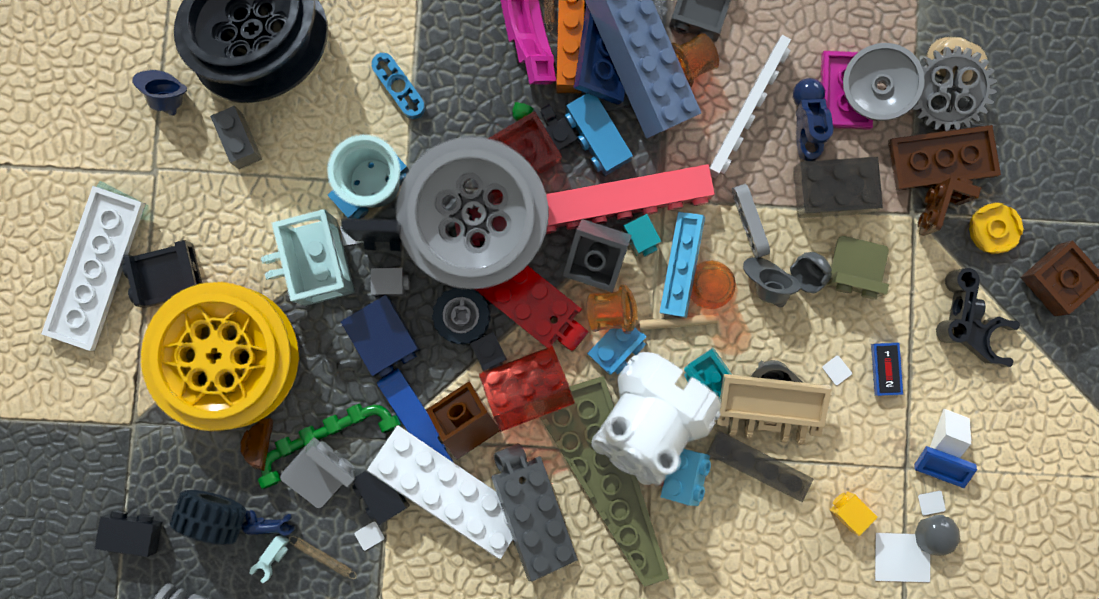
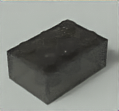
(837, 187)

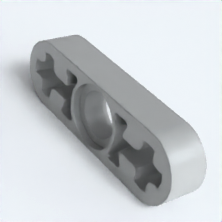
(750, 220)

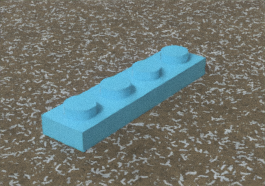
(682, 264)

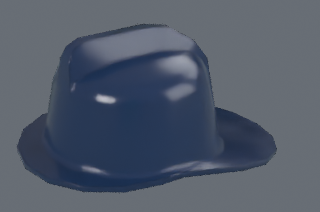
(160, 90)

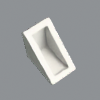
(952, 434)

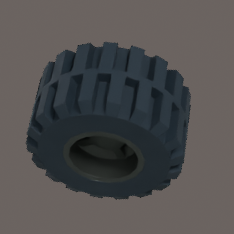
(207, 517)

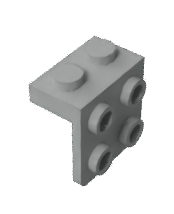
(317, 473)

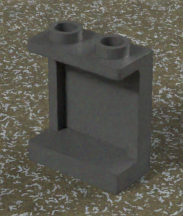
(700, 17)

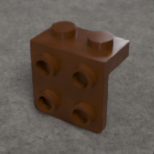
(938, 199)

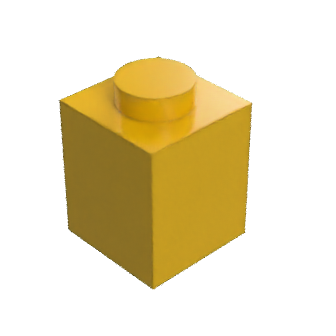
(853, 513)

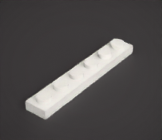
(755, 98)

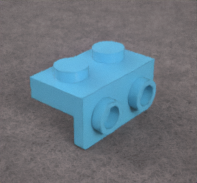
(687, 481)

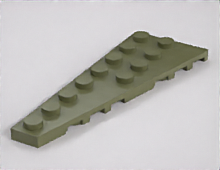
(610, 489)

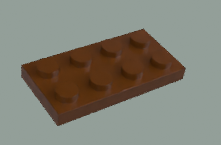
(944, 155)

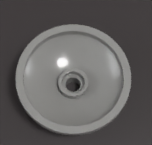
(888, 65)

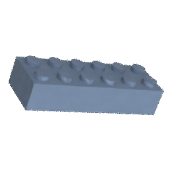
(645, 63)

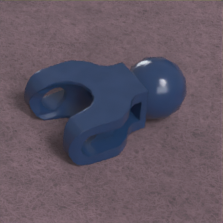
(812, 118)

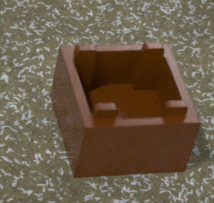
(1063, 278)

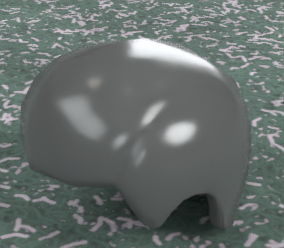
(811, 271)
(937, 535)

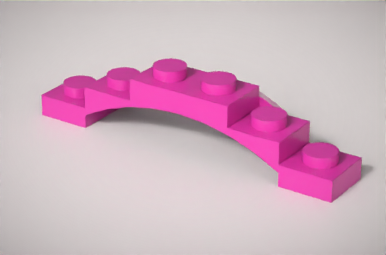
(527, 30)

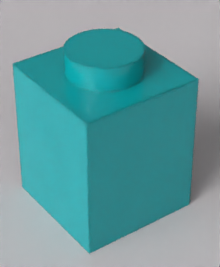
(644, 236)

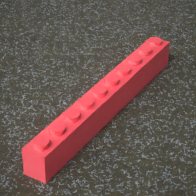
(619, 199)

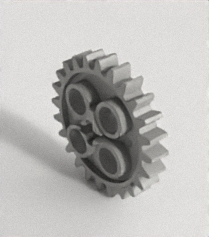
(976, 89)

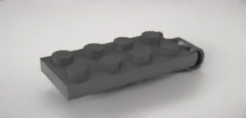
(532, 513)

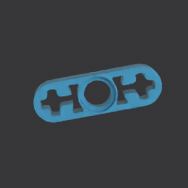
(393, 67)

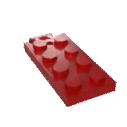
(532, 305)

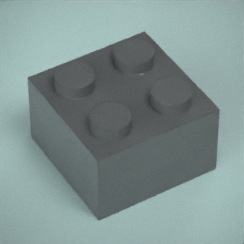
(597, 255)

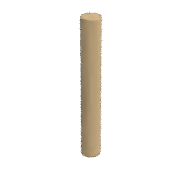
(674, 322)

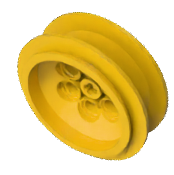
(258, 384)

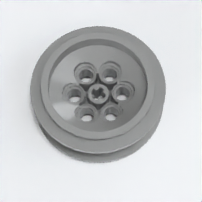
(426, 220)

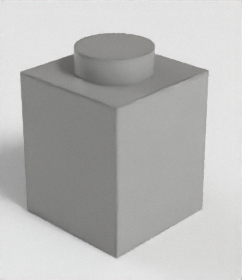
(389, 282)

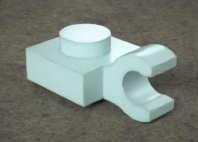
(275, 551)

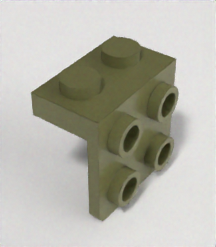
(859, 267)

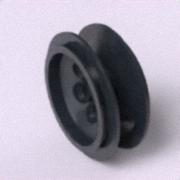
(251, 46)

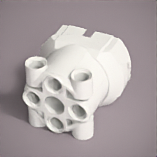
(654, 419)

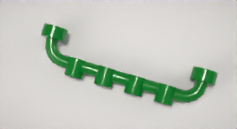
(331, 426)

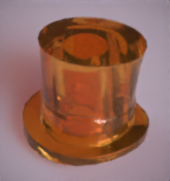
(697, 56)
(712, 285)
(612, 310)

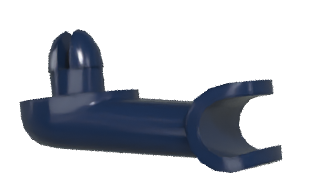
(261, 526)

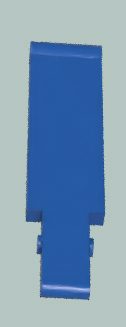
(411, 410)

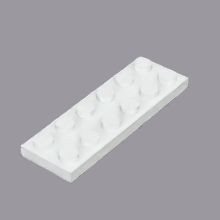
(93, 268)
(443, 490)

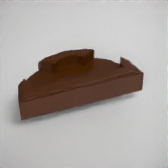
(256, 443)

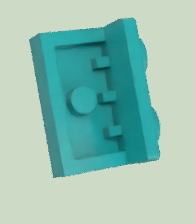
(708, 370)

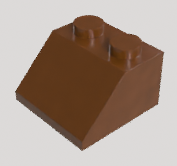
(462, 420)

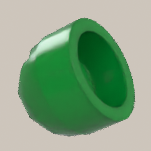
(521, 110)

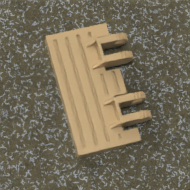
(773, 405)

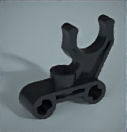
(966, 318)

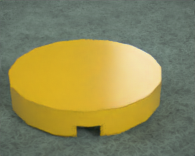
(996, 228)

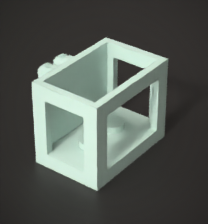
(311, 258)

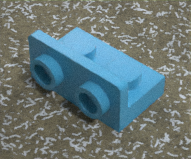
(615, 348)

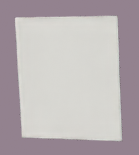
(900, 559)

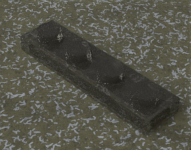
(760, 466)

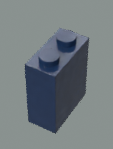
(381, 336)

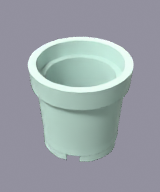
(351, 162)

